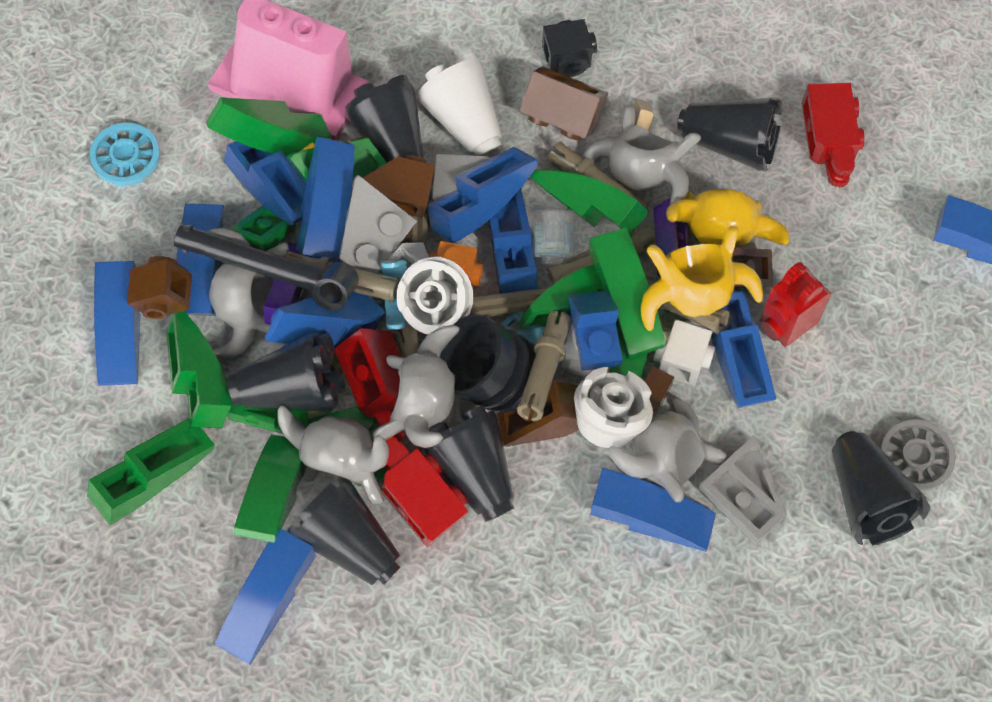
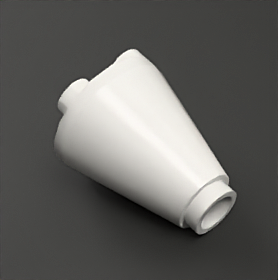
(463, 104)

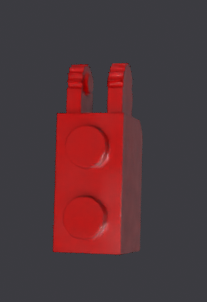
(833, 129)
(794, 305)
(369, 375)
(420, 493)

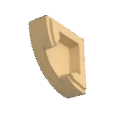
(643, 114)

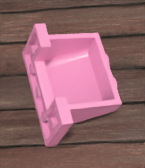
(289, 60)

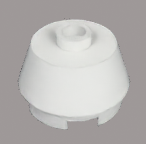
(434, 294)
(612, 407)

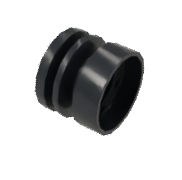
(489, 363)

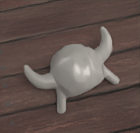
(644, 159)
(240, 298)
(424, 390)
(337, 448)
(668, 450)

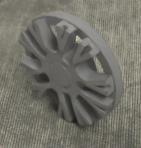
(919, 454)

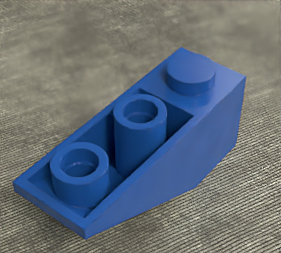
(306, 317)

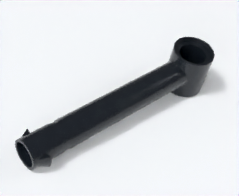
(274, 266)

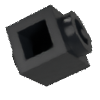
(568, 47)

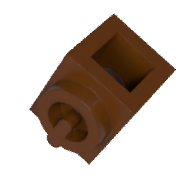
(159, 288)

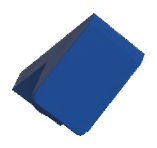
(595, 329)

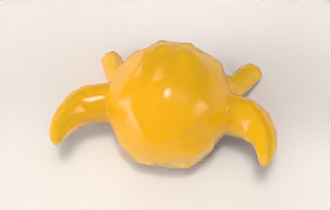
(717, 209)
(698, 279)

